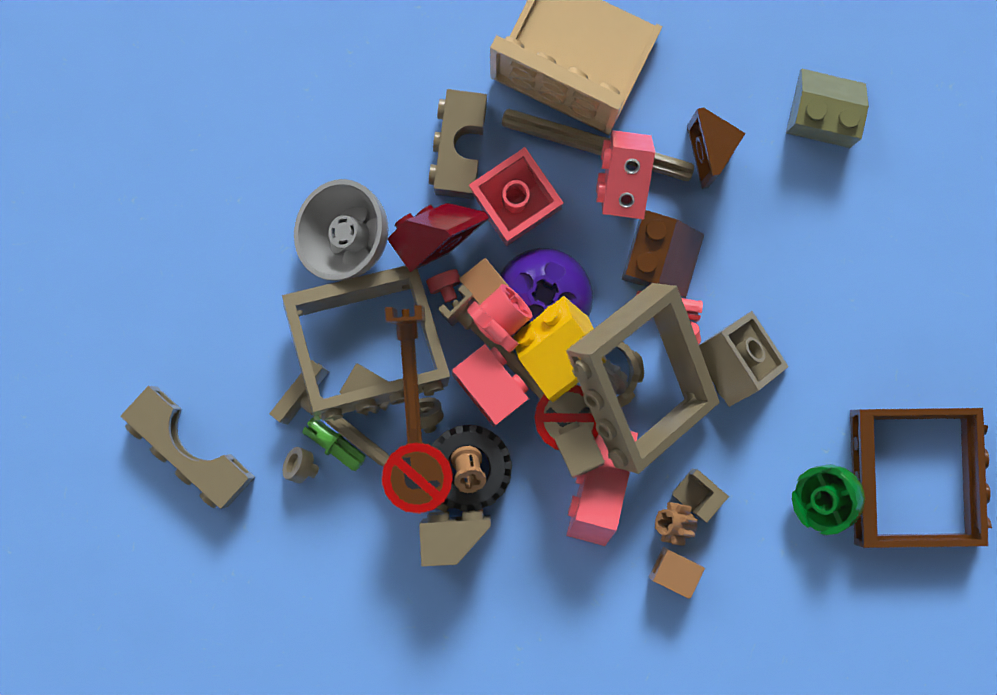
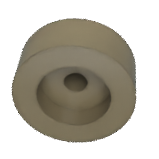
(430, 414)
(299, 465)

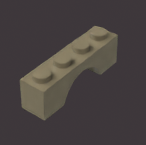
(156, 420)

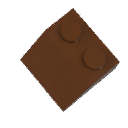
(663, 252)

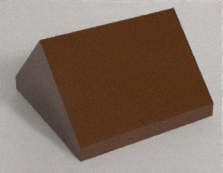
(712, 144)

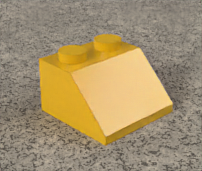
(545, 344)

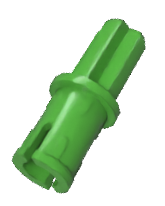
(334, 444)

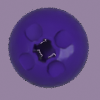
(555, 269)

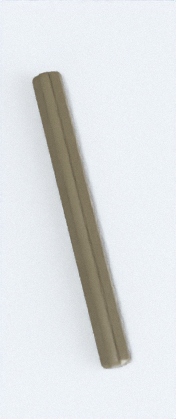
(586, 141)

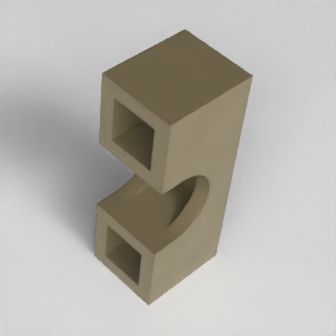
(461, 115)

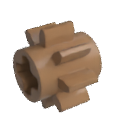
(676, 523)

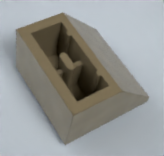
(448, 539)

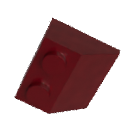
(434, 233)

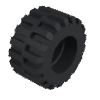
(499, 465)

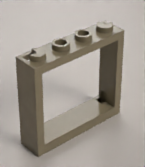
(350, 292)
(668, 310)

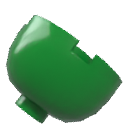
(828, 499)

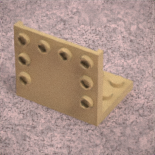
(575, 57)

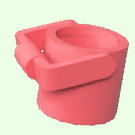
(501, 316)

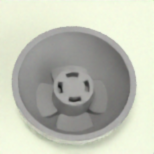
(340, 230)

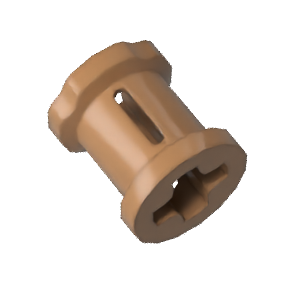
(468, 469)

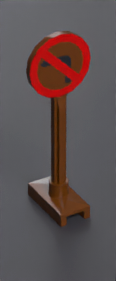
(417, 473)

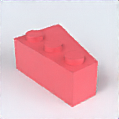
(598, 501)

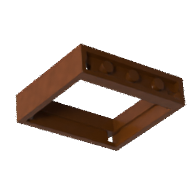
(974, 465)

